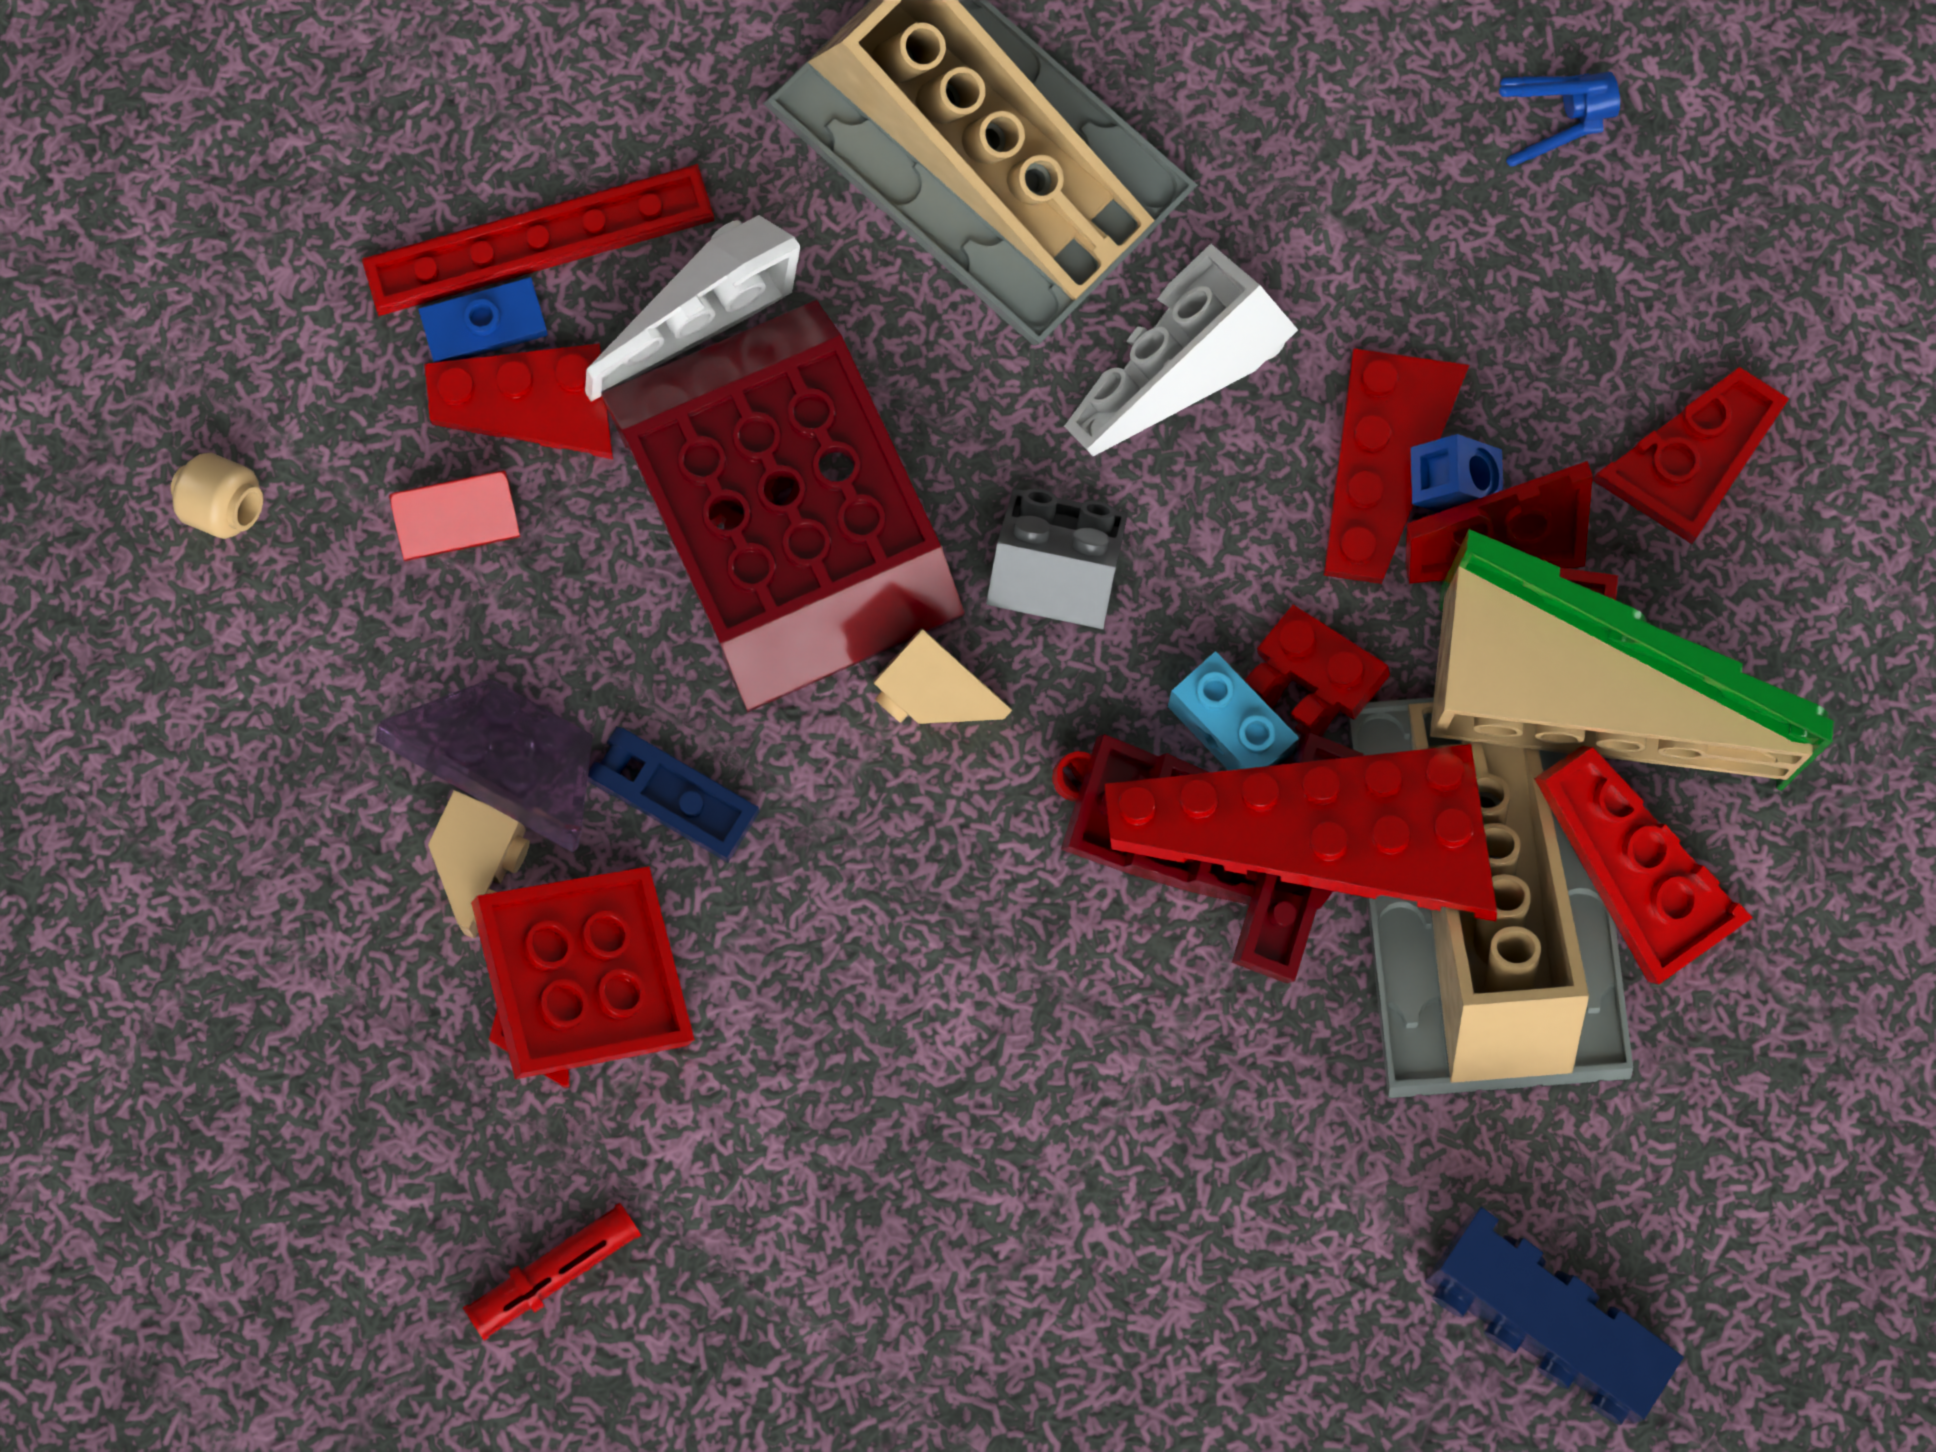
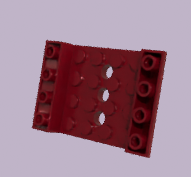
(803, 581)

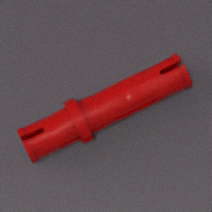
(551, 1272)

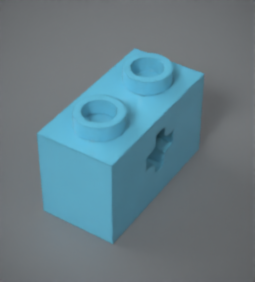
(1231, 717)

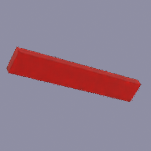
(537, 239)

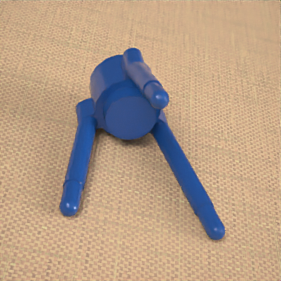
(1584, 97)

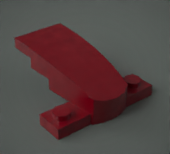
(1278, 911)

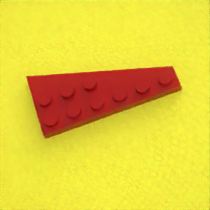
(1342, 825)

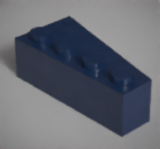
(1552, 1319)

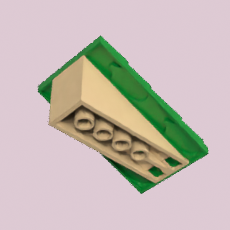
(1568, 668)

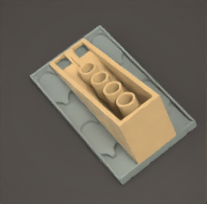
(989, 128)
(1507, 998)

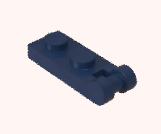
(674, 794)

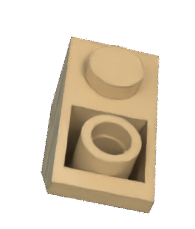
(472, 850)

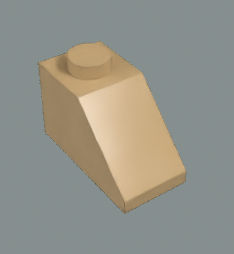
(934, 686)

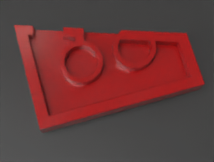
(1696, 456)

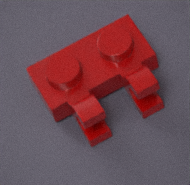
(1321, 661)

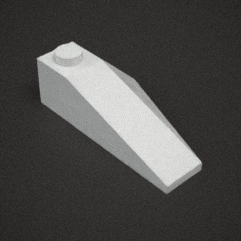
(721, 286)
(1209, 337)

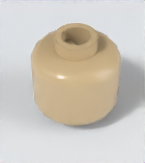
(216, 495)

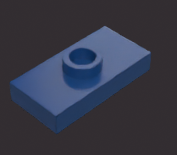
(483, 321)

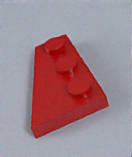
(523, 398)
(1537, 517)

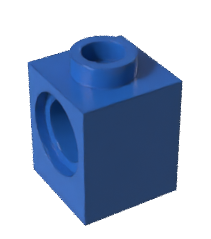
(1454, 472)

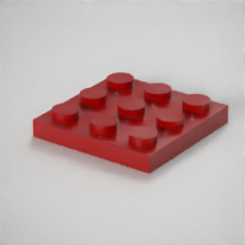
(582, 971)

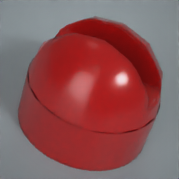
(1078, 763)

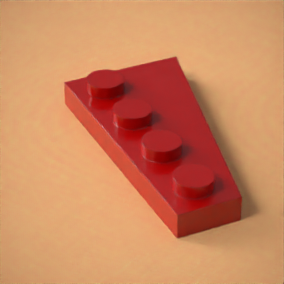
(1388, 410)
(1648, 882)

